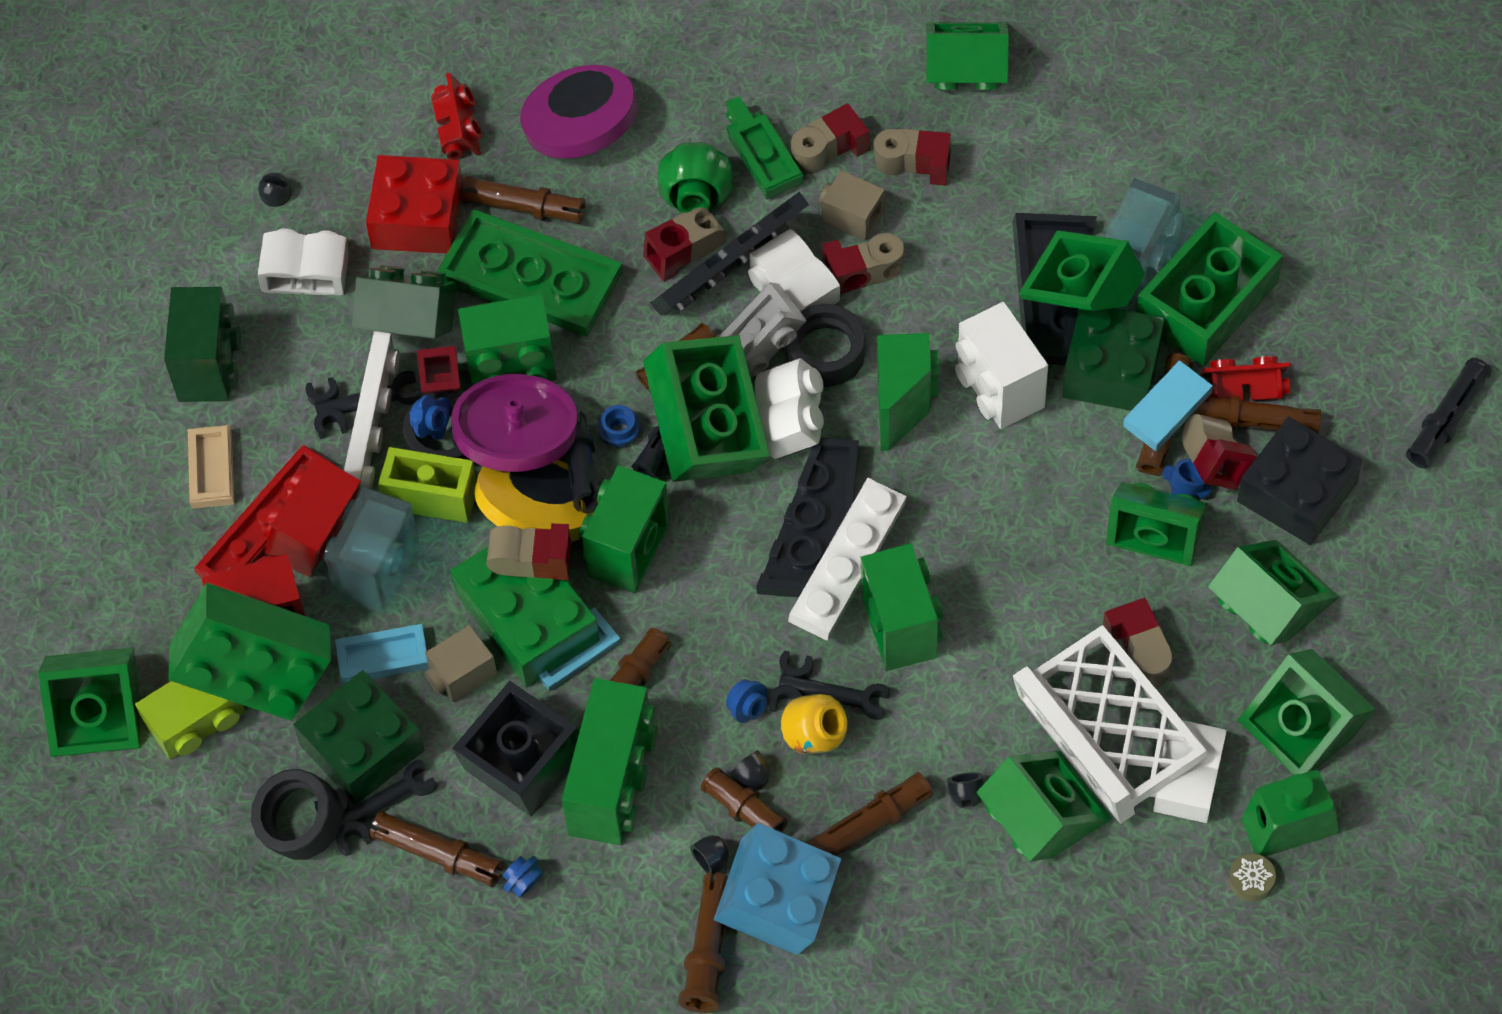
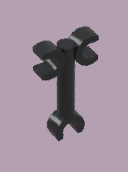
(332, 409)
(795, 684)
(353, 817)

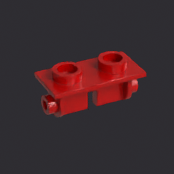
(455, 105)
(1262, 377)

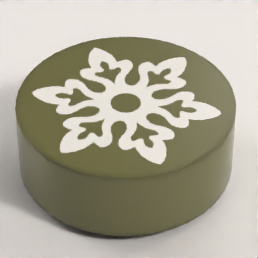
(1252, 877)

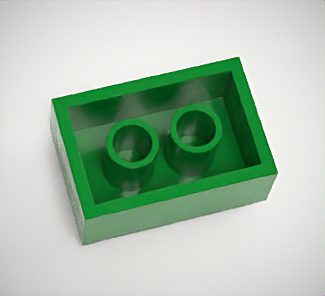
(1210, 287)
(706, 408)
(528, 619)
(249, 652)
(609, 762)

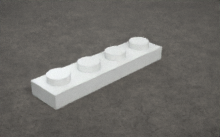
(373, 401)
(839, 569)

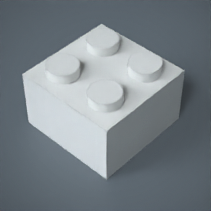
(1001, 366)

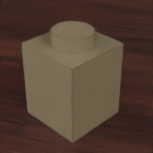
(852, 205)
(459, 664)

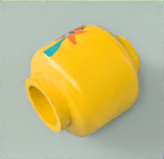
(814, 724)

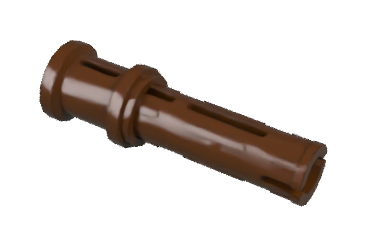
(705, 962)

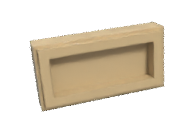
(210, 466)

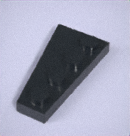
(738, 250)
(1045, 324)
(813, 517)

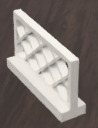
(1083, 750)

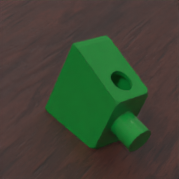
(1294, 811)

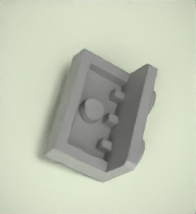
(766, 327)

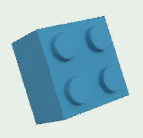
(777, 889)

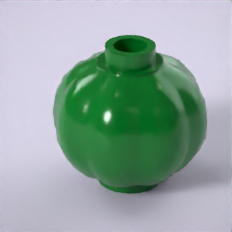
(689, 172)

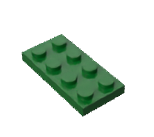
(513, 262)

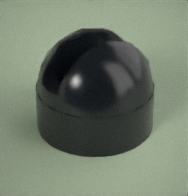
(271, 192)
(752, 771)
(964, 787)
(711, 853)

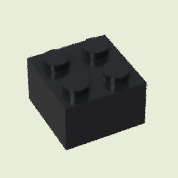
(1299, 480)
(518, 748)

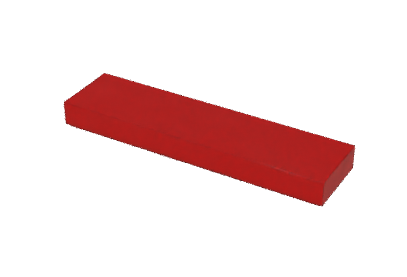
(244, 539)

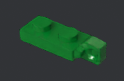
(761, 150)

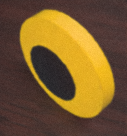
(529, 498)

